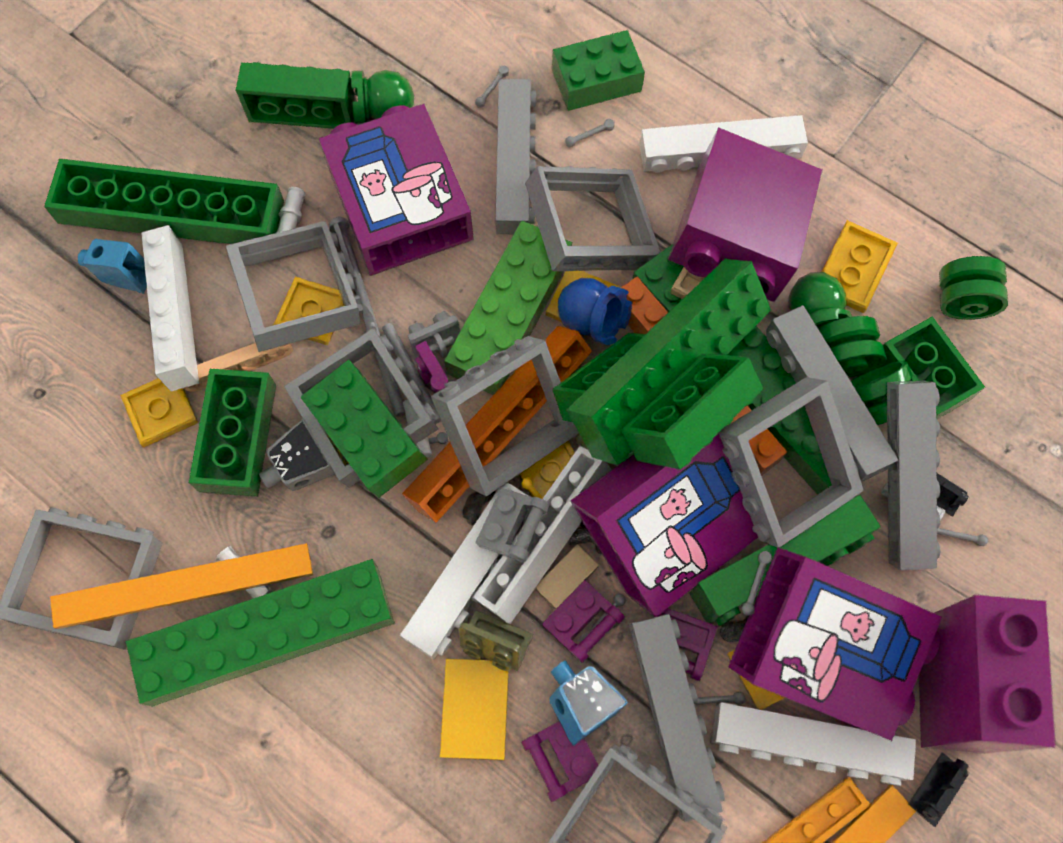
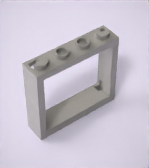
(591, 179)
(282, 245)
(355, 351)
(833, 446)
(528, 451)
(29, 556)
(654, 778)

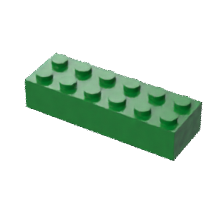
(826, 542)

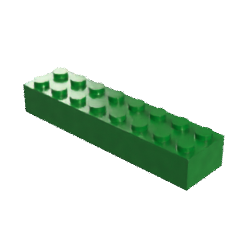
(151, 198)
(703, 322)
(258, 633)

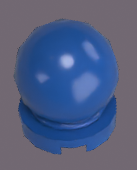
(594, 309)

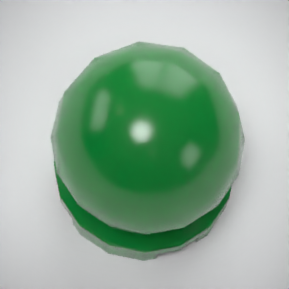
(379, 93)
(821, 296)

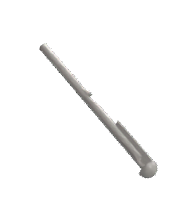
(339, 226)

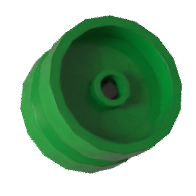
(973, 288)
(855, 344)
(873, 387)

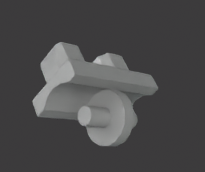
(438, 335)

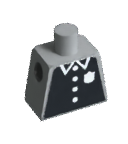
(296, 460)

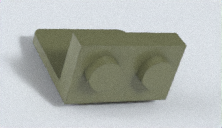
(494, 640)

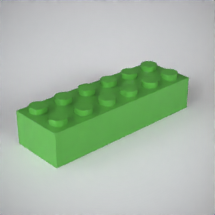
(507, 305)

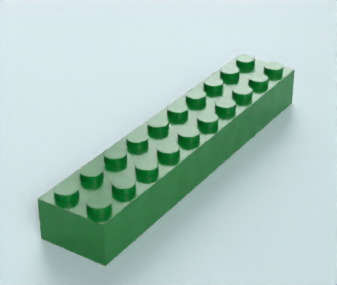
(793, 431)

